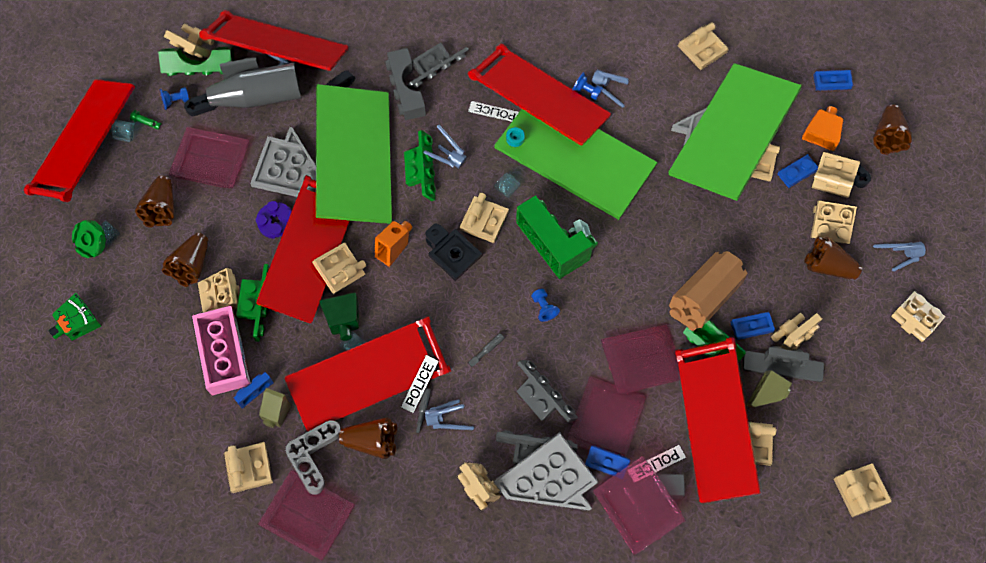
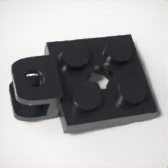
(444, 244)

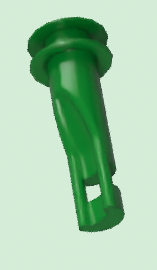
(140, 118)

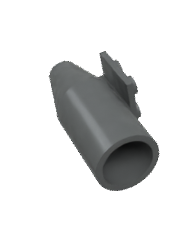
(252, 87)

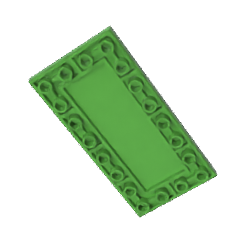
(735, 131)
(353, 155)
(598, 171)

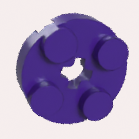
(271, 211)

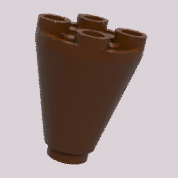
(892, 131)
(157, 203)
(187, 260)
(832, 260)
(371, 437)

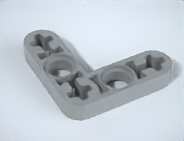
(304, 455)

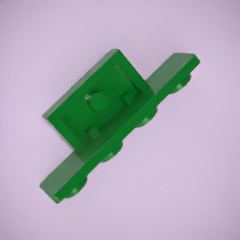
(420, 166)
(247, 304)
(711, 334)

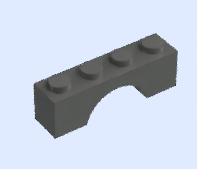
(411, 101)

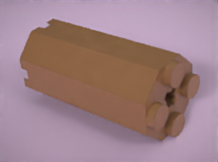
(707, 290)

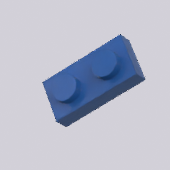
(833, 80)
(798, 171)
(752, 326)
(249, 393)
(606, 461)

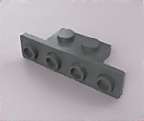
(433, 60)
(785, 363)
(541, 395)
(524, 443)

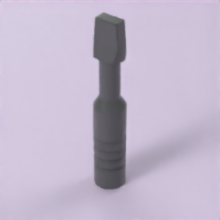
(489, 347)
(423, 406)

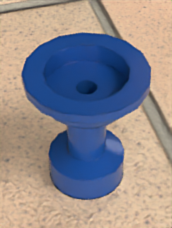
(582, 84)
(167, 98)
(547, 311)

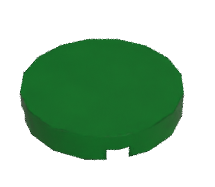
(88, 238)

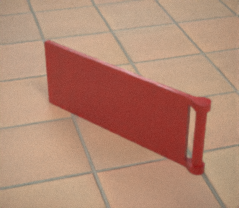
(275, 41)
(541, 95)
(80, 139)
(292, 280)
(362, 375)
(718, 423)

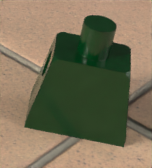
(342, 314)

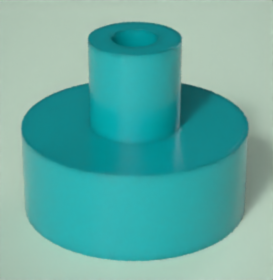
(515, 137)

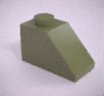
(769, 390)
(274, 408)

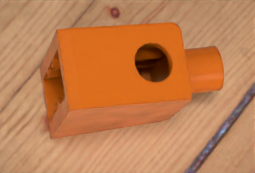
(825, 129)
(392, 242)

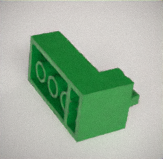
(552, 241)

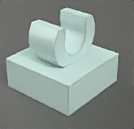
(580, 225)

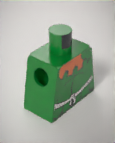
(73, 319)

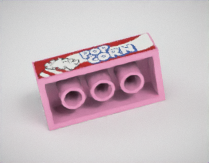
(221, 350)

